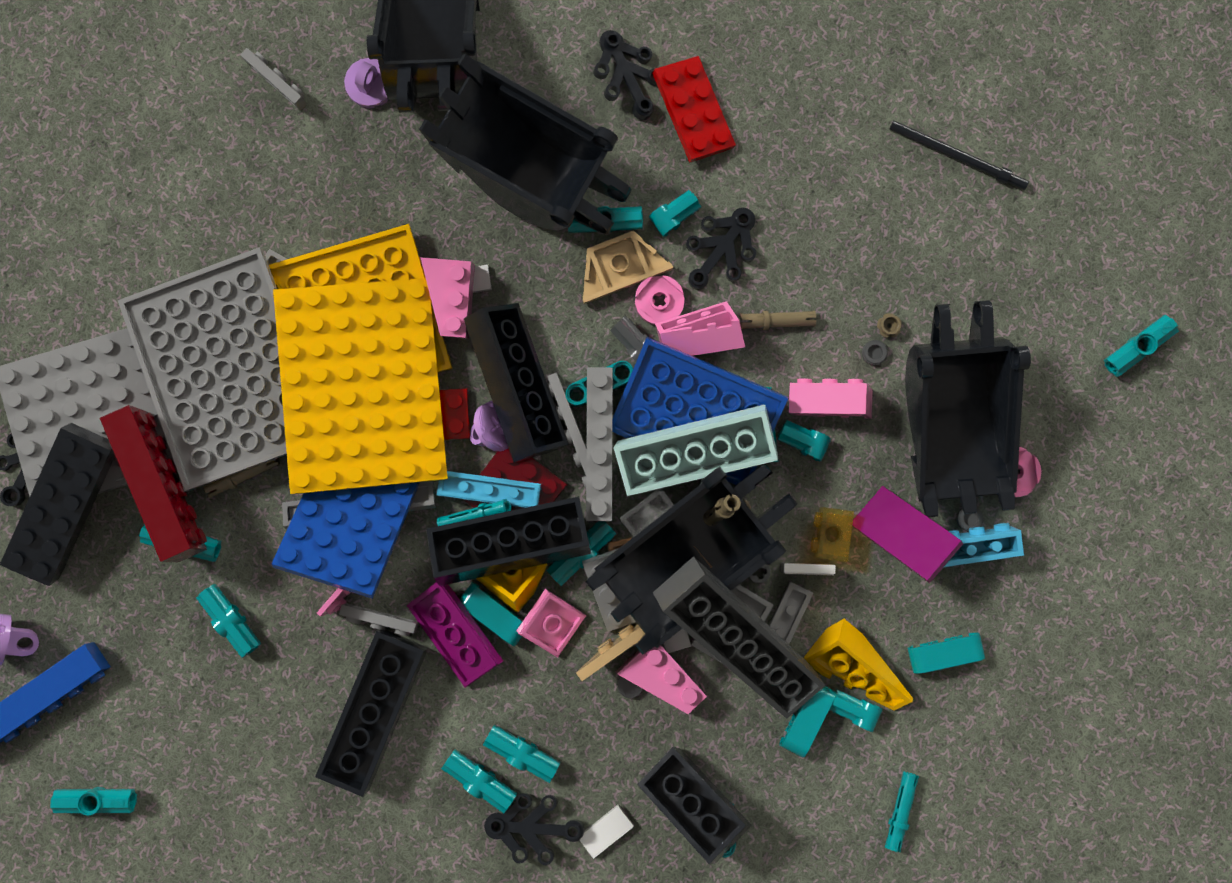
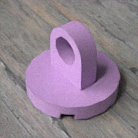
(365, 83)
(487, 429)
(9, 637)

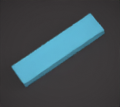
(489, 489)

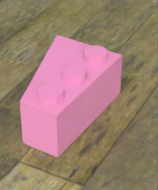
(451, 293)
(703, 331)
(830, 398)
(662, 677)

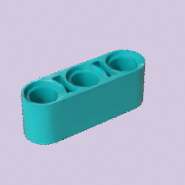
(582, 383)
(492, 614)
(946, 654)
(807, 722)

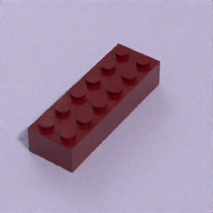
(154, 484)

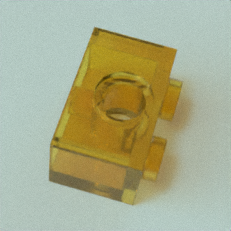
(842, 522)

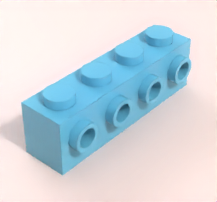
(988, 544)

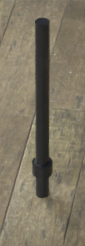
(1002, 174)

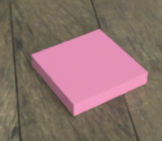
(551, 623)

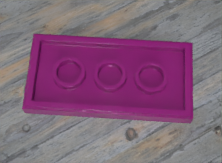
(906, 534)
(454, 633)

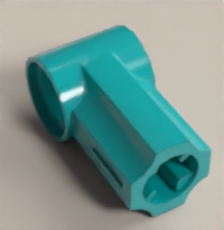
(671, 215)
(807, 441)
(859, 711)

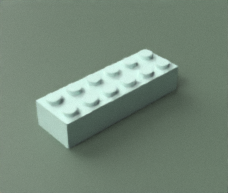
(696, 450)

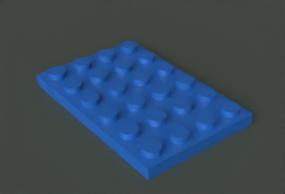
(681, 389)
(345, 535)

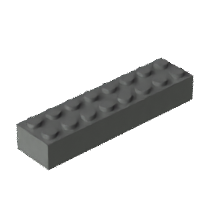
(738, 637)

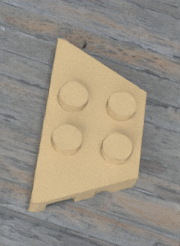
(619, 265)
(610, 650)

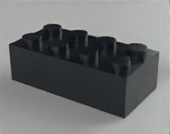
(694, 805)

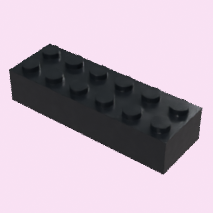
(515, 381)
(59, 504)
(508, 541)
(371, 712)

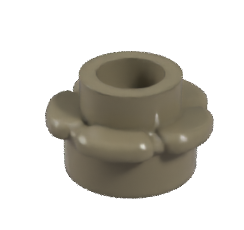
(895, 325)

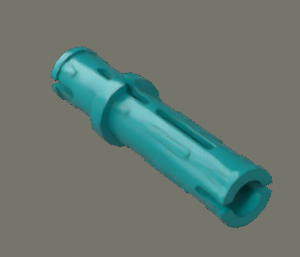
(482, 510)
(900, 816)

